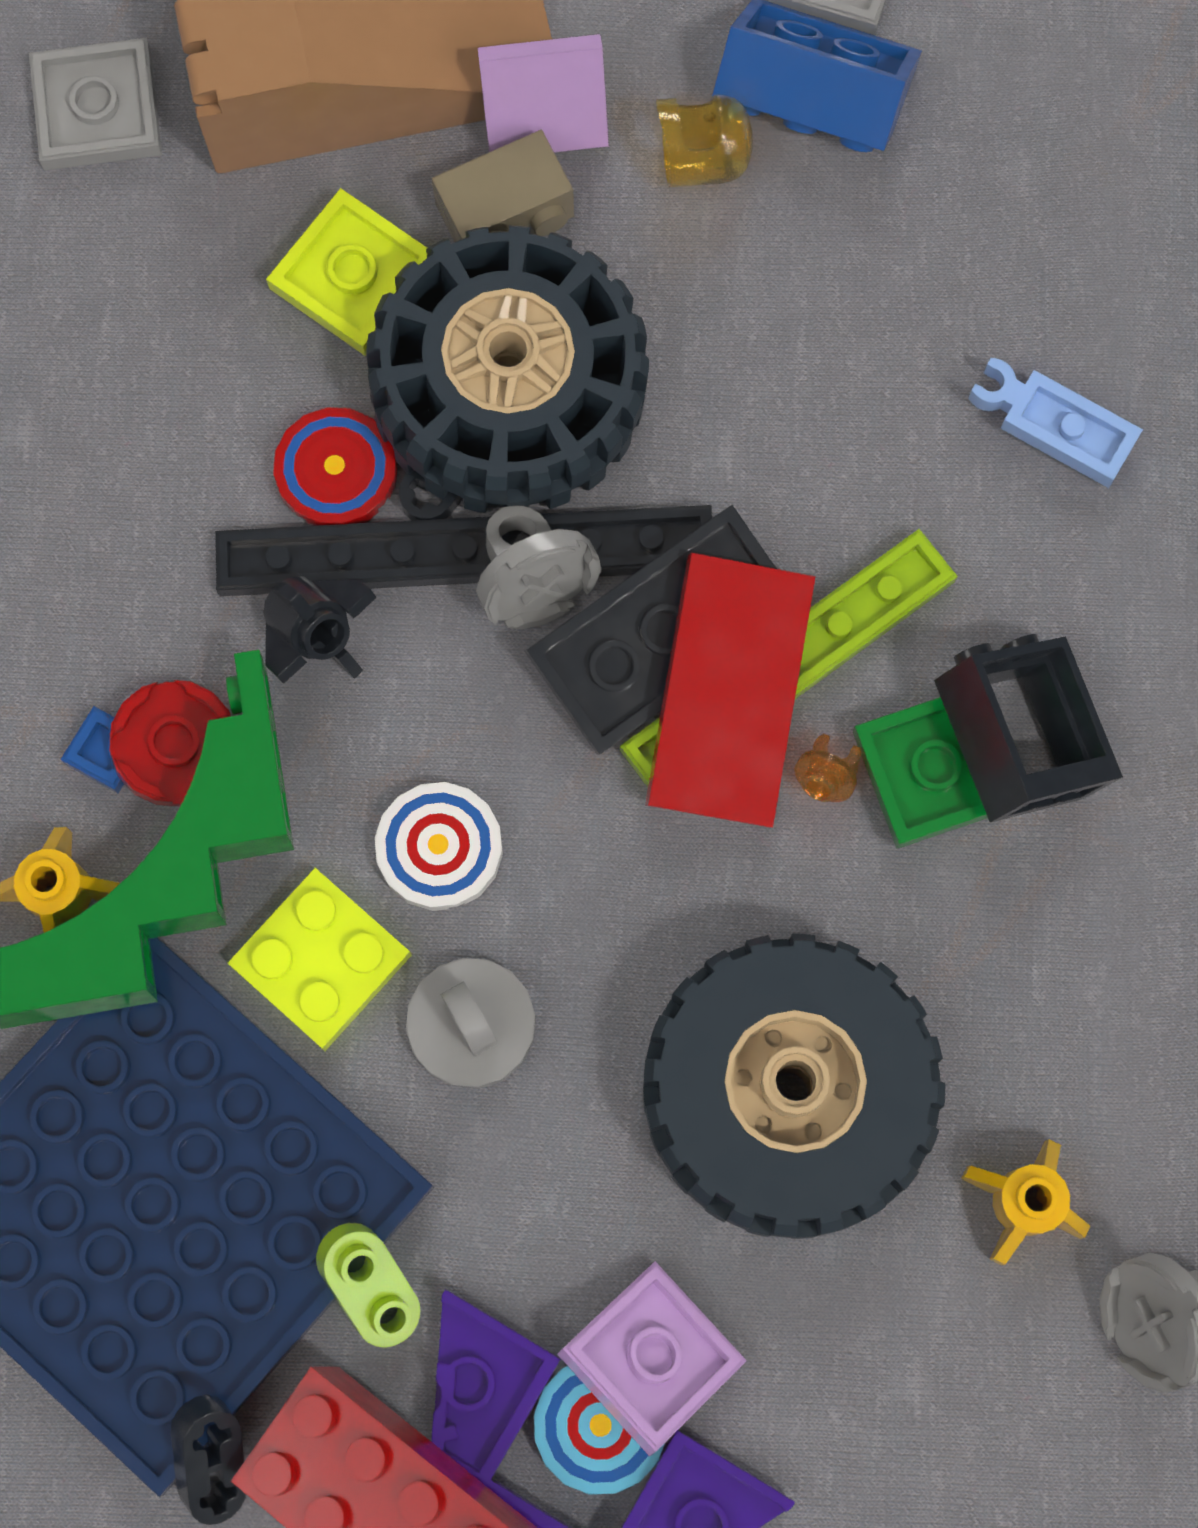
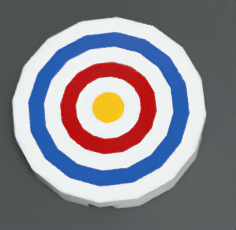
(438, 846)

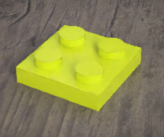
(345, 268)
(320, 959)

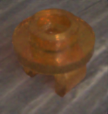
(825, 774)

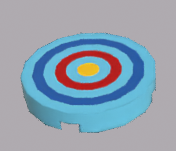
(584, 1440)

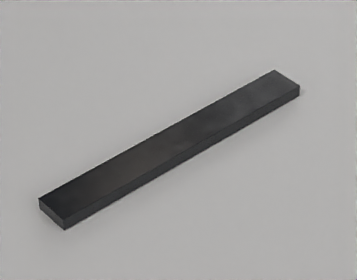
(432, 549)

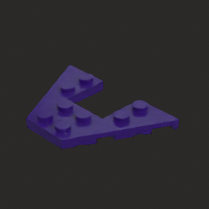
(491, 1383)

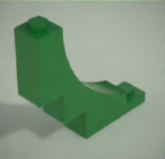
(228, 814)

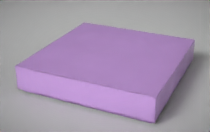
(548, 88)
(652, 1358)

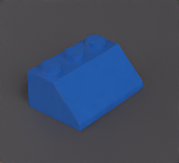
(816, 74)

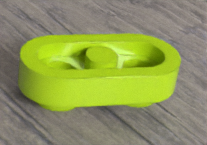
(371, 1289)

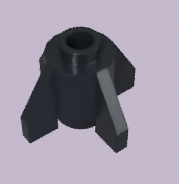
(311, 622)

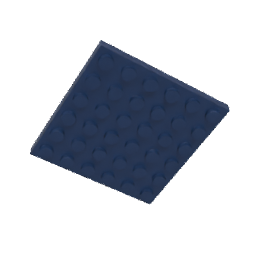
(173, 1210)

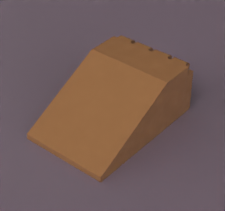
(338, 72)

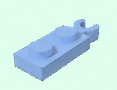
(1059, 422)

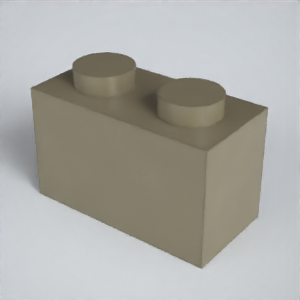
(506, 187)

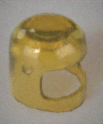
(705, 141)

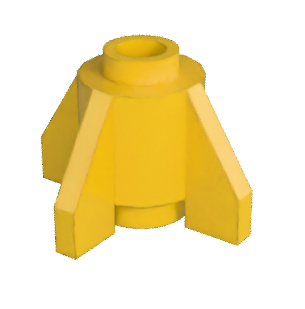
(73, 885)
(1011, 1206)

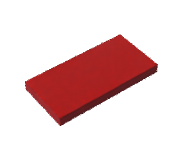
(730, 690)

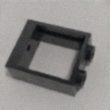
(1064, 712)

